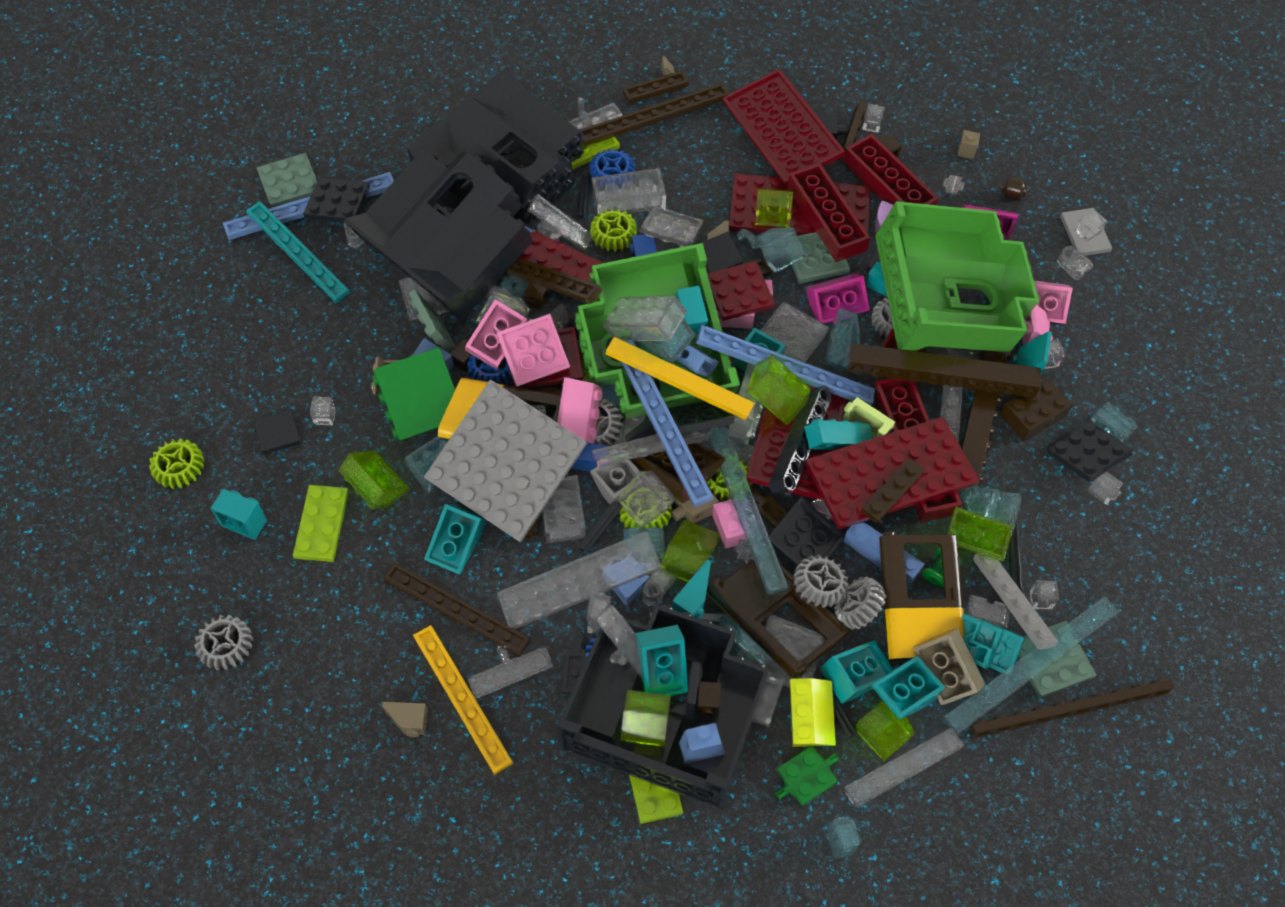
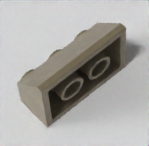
(952, 665)

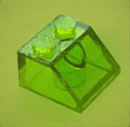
(773, 207)
(645, 718)
(884, 730)

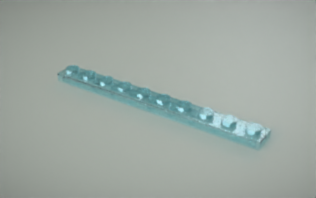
(748, 512)
(1030, 666)

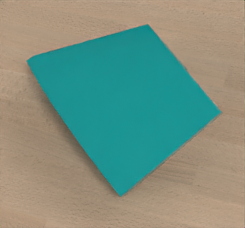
(991, 644)

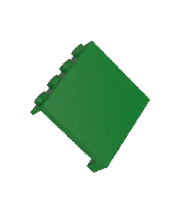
(415, 393)

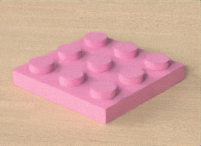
(533, 350)

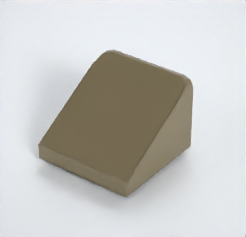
(666, 66)

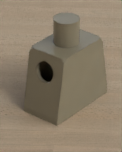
(692, 513)

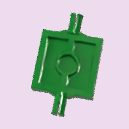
(806, 776)

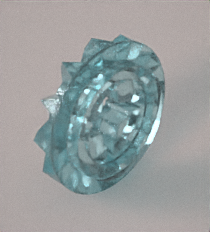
(519, 289)

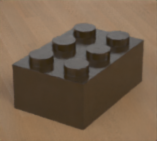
(1034, 414)

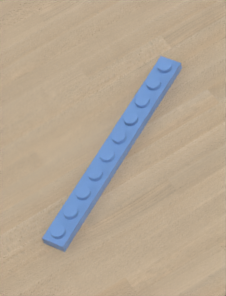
(295, 209)
(806, 373)
(669, 435)

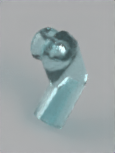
(744, 233)

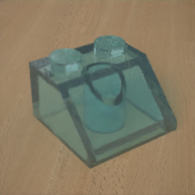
(780, 247)

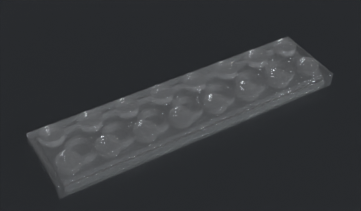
(579, 579)

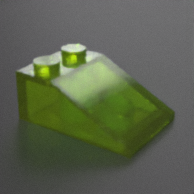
(689, 550)

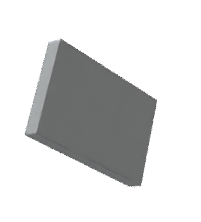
(1096, 245)

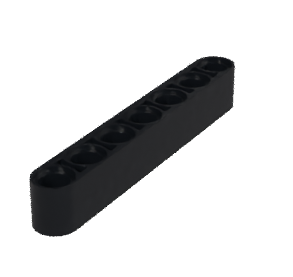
(796, 447)

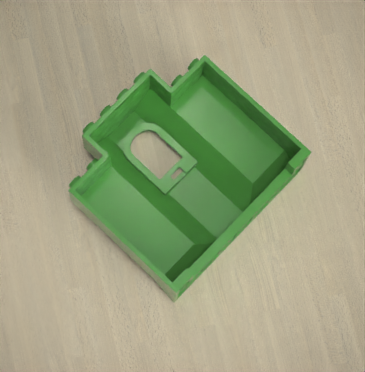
(947, 248)
(643, 277)

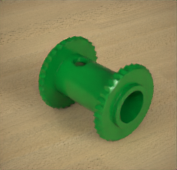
(935, 574)

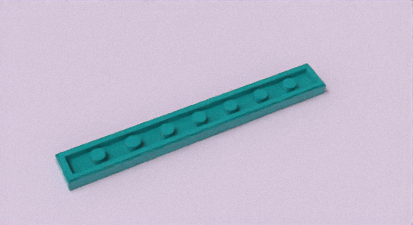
(298, 252)

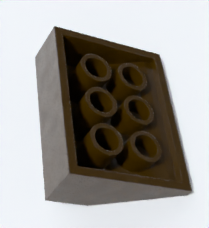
(661, 465)

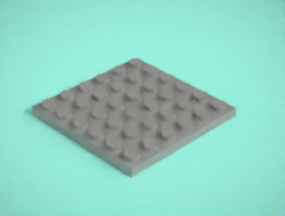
(505, 460)

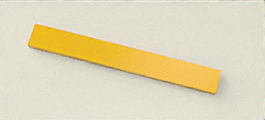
(679, 378)
(463, 700)

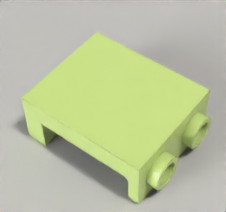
(861, 411)

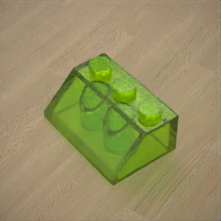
(778, 389)
(373, 479)
(980, 533)

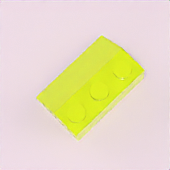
(812, 712)

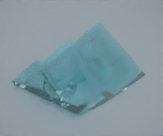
(992, 503)
(745, 645)

